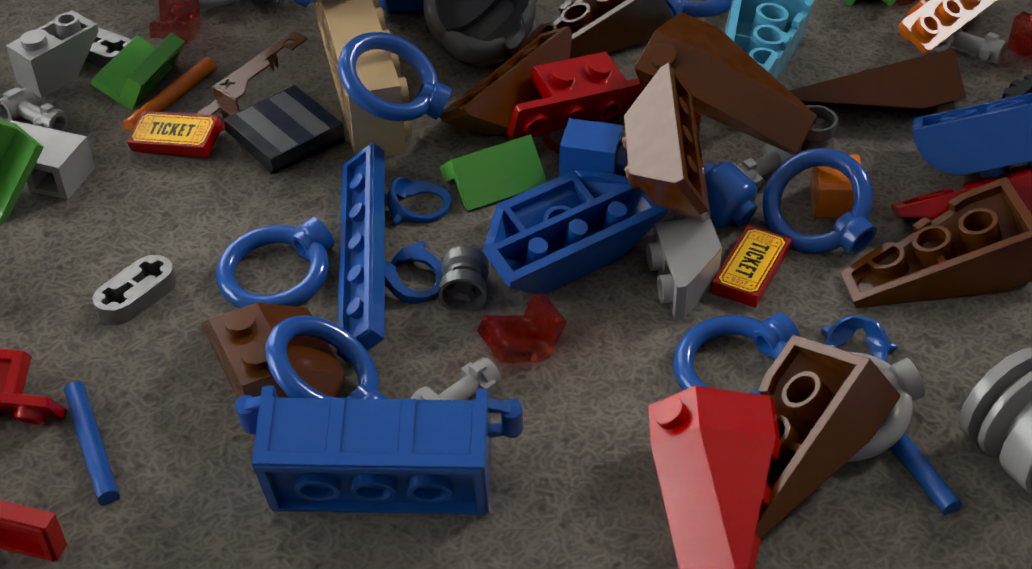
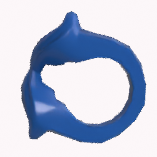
(405, 187)
(412, 253)
(875, 335)

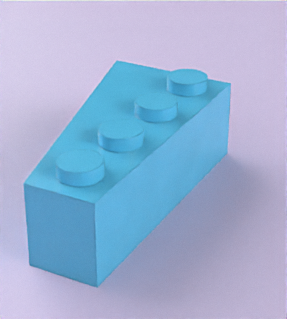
(769, 29)

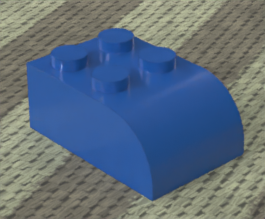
(978, 137)

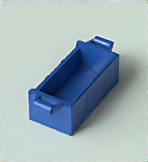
(376, 452)

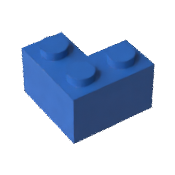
(592, 148)

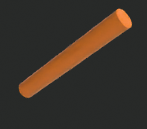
(173, 91)

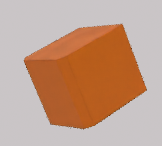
(831, 192)

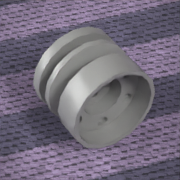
(1001, 415)

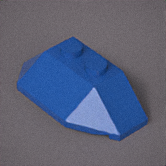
(567, 229)

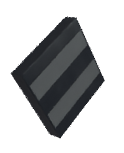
(284, 127)

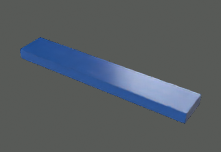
(363, 248)

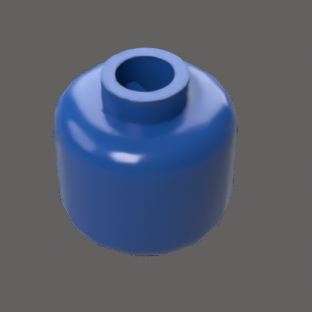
(729, 194)

